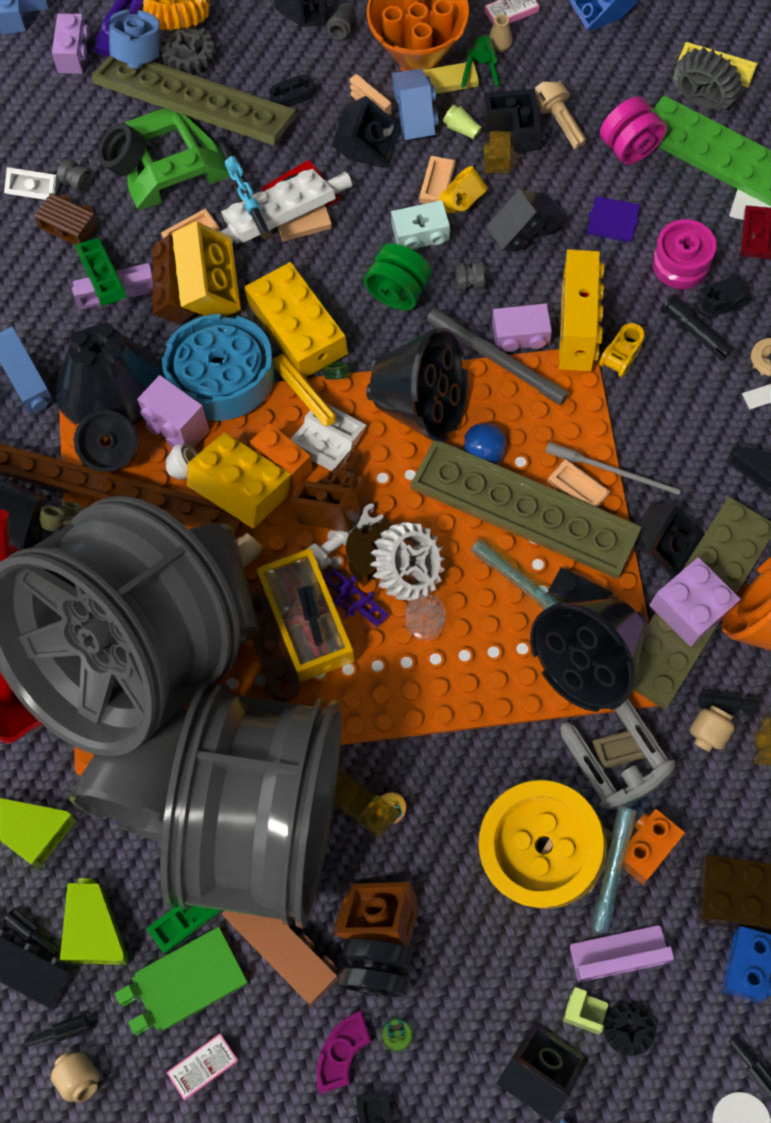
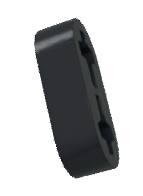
(292, 90)

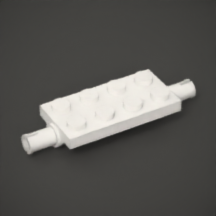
(283, 203)

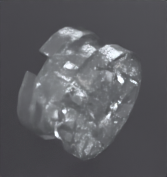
(424, 617)

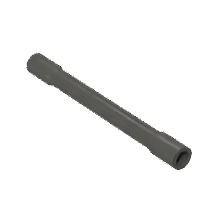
(544, 386)

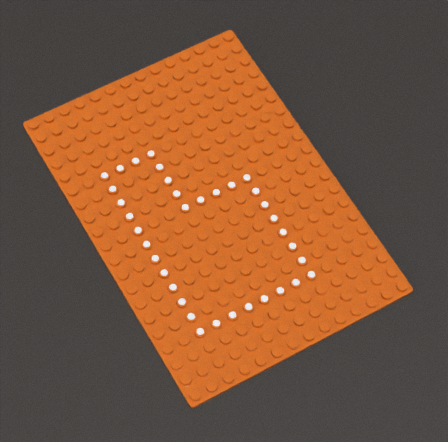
(483, 660)

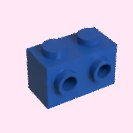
(749, 966)

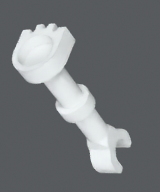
(321, 552)

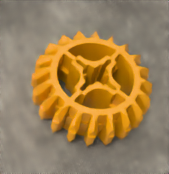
(178, 13)

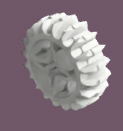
(398, 559)

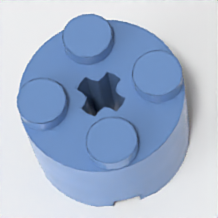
(134, 37)

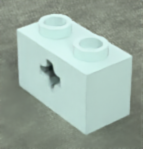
(421, 225)

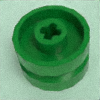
(397, 276)

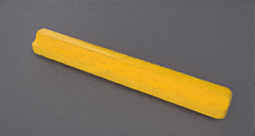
(304, 390)

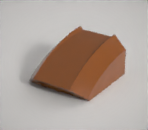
(378, 913)

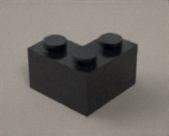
(516, 113)
(522, 217)

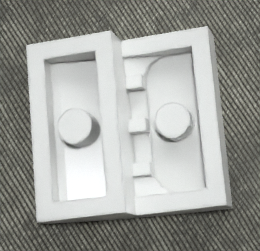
(329, 444)

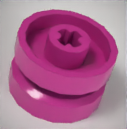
(633, 130)
(684, 254)

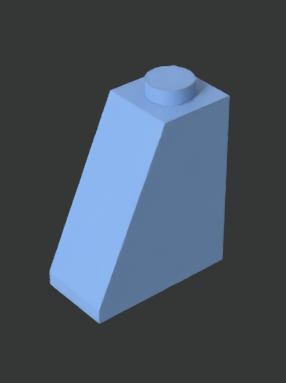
(22, 372)

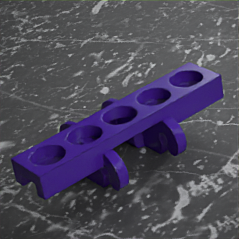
(341, 589)

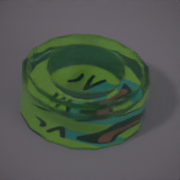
(336, 371)
(396, 1034)

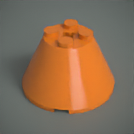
(417, 30)

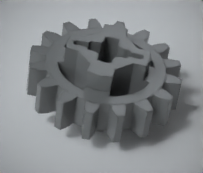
(187, 49)

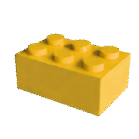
(206, 270)
(238, 480)

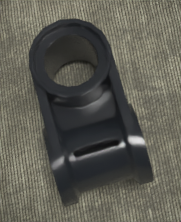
(724, 297)

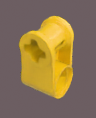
(463, 191)
(621, 353)

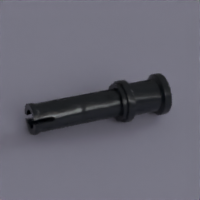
(687, 319)

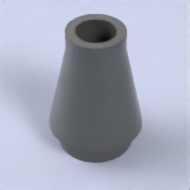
(340, 22)

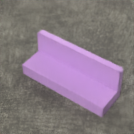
(135, 280)
(620, 954)

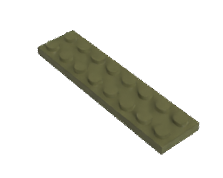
(197, 98)
(526, 508)
(730, 551)

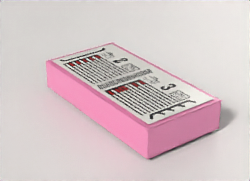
(512, 8)
(202, 1067)

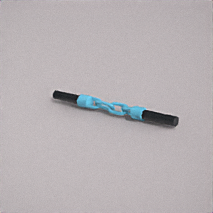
(236, 172)

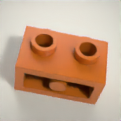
(282, 452)
(650, 845)

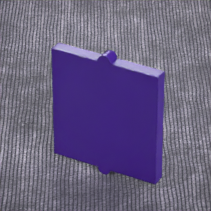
(613, 219)

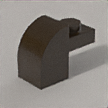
(359, 551)

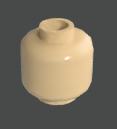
(712, 729)
(75, 1077)

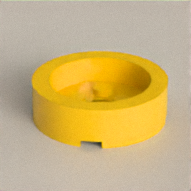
(510, 840)

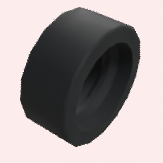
(131, 153)

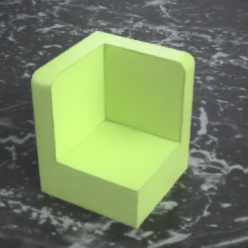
(585, 1011)

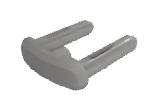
(637, 784)

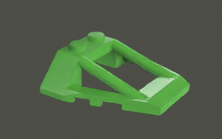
(175, 168)

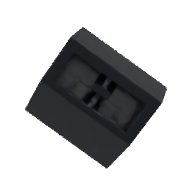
(302, 12)

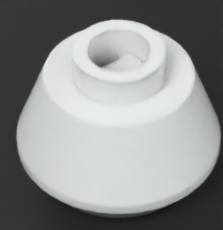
(178, 460)

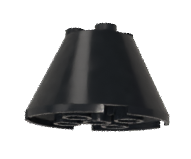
(104, 374)
(422, 384)
(590, 650)

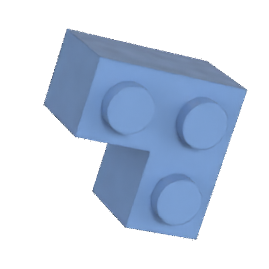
(13, 16)
(415, 97)

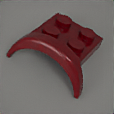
(756, 232)

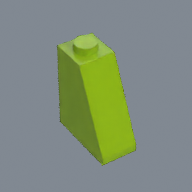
(33, 829)
(90, 927)

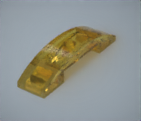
(362, 806)

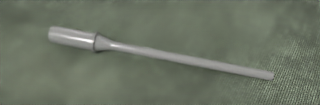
(574, 456)

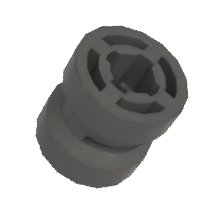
(77, 176)
(466, 276)

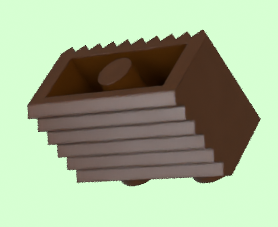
(66, 220)

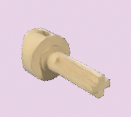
(555, 97)

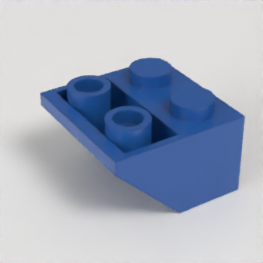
(601, 12)

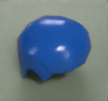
(485, 442)

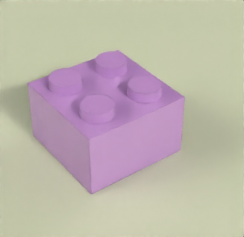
(172, 414)
(694, 602)

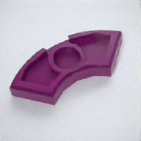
(339, 1052)

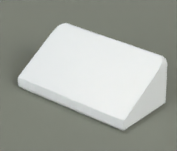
(30, 183)

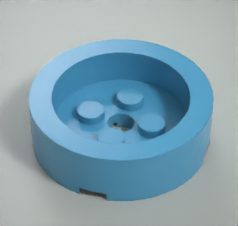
(224, 388)

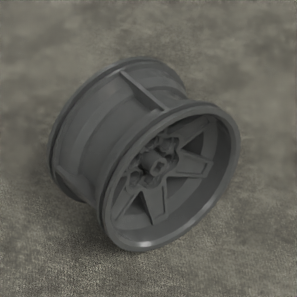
(114, 624)
(250, 805)

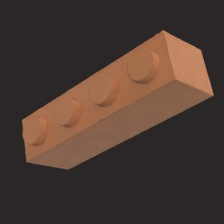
(287, 954)

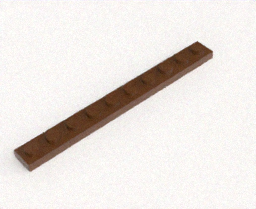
(99, 485)

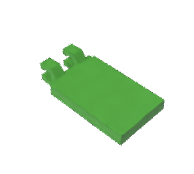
(183, 982)

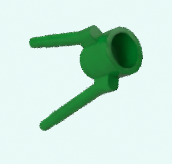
(483, 53)

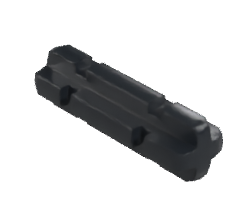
(727, 702)

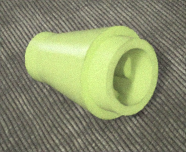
(461, 122)

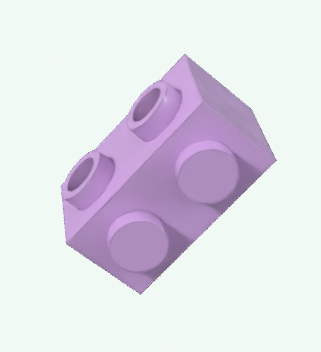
(70, 43)
(521, 327)

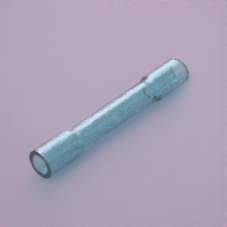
(495, 560)
(621, 835)

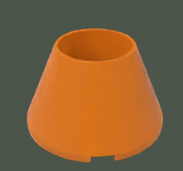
(751, 616)

